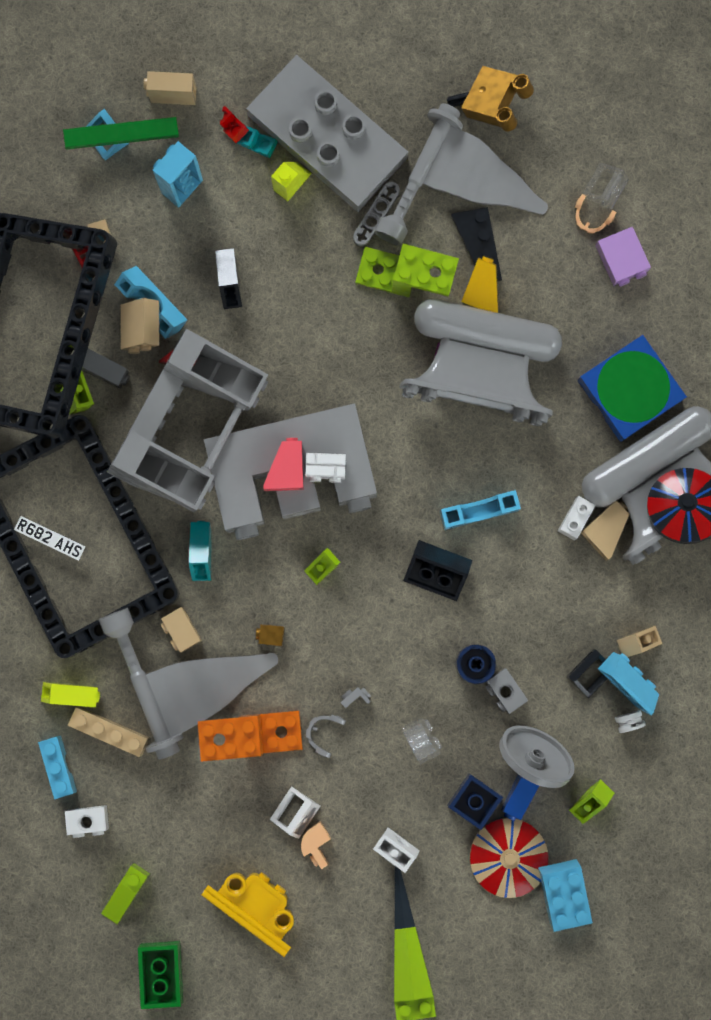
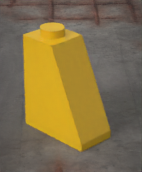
(482, 286)

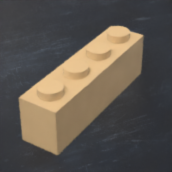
(108, 731)

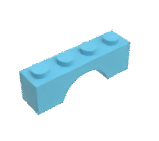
(136, 285)
(480, 510)

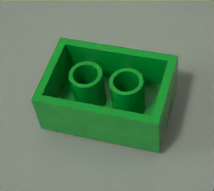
(160, 975)

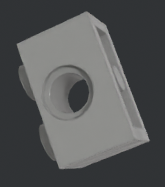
(516, 695)

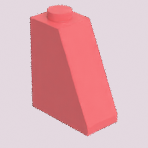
(287, 468)

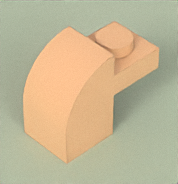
(312, 840)

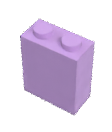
(623, 257)

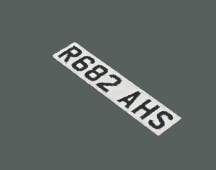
(49, 538)

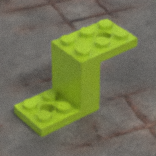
(407, 271)

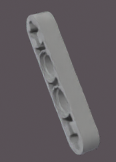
(374, 213)

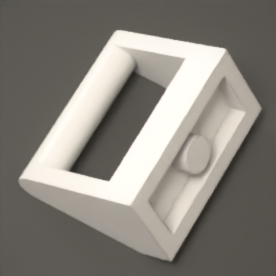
(302, 817)

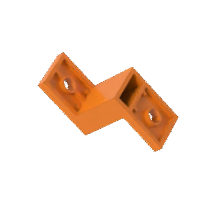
(249, 735)

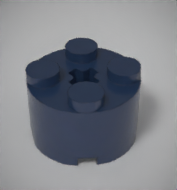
(486, 666)

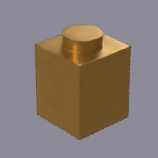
(270, 635)

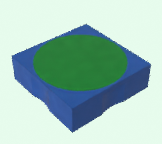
(631, 388)

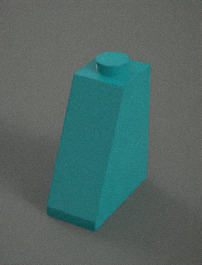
(200, 551)

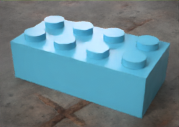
(177, 173)

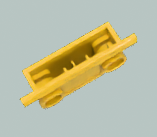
(256, 907)

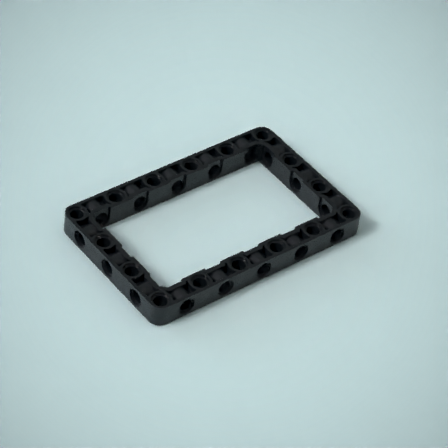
(78, 328)
(125, 512)

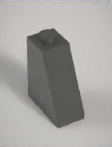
(105, 369)

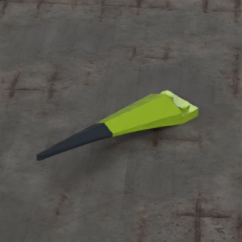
(411, 982)

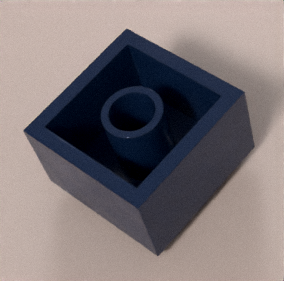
(474, 801)

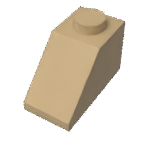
(639, 642)

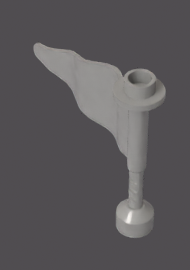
(461, 167)
(184, 691)

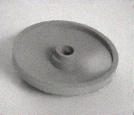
(536, 756)

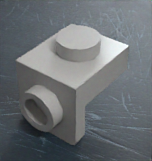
(350, 696)

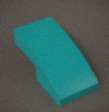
(258, 142)

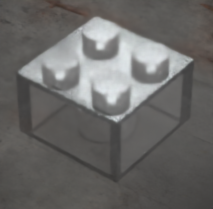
(420, 740)

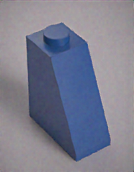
(519, 798)

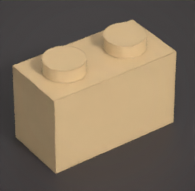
(181, 630)

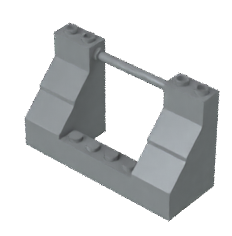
(215, 373)

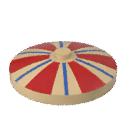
(508, 857)

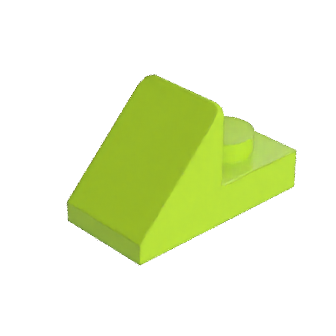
(322, 566)

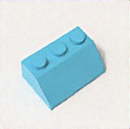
(630, 682)

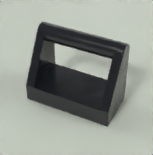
(581, 668)

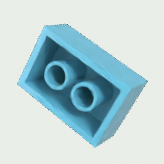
(565, 895)

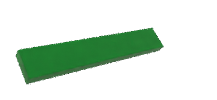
(120, 133)

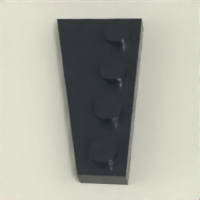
(477, 235)

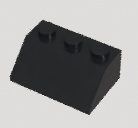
(438, 570)

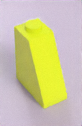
(289, 179)
(70, 694)

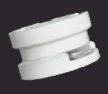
(625, 721)

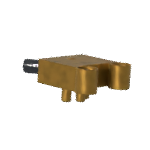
(491, 97)

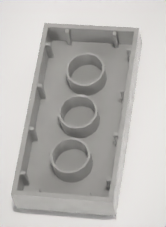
(327, 133)

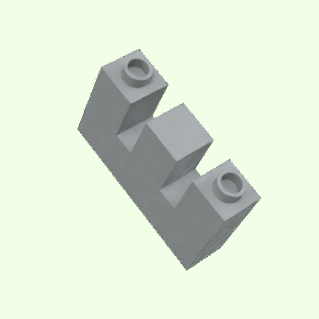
(251, 453)

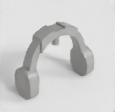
(319, 750)

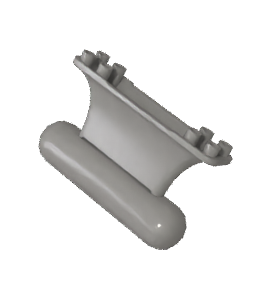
(483, 358)
(642, 465)

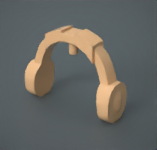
(590, 230)

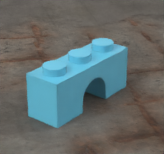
(55, 764)

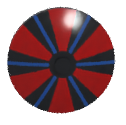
(681, 506)

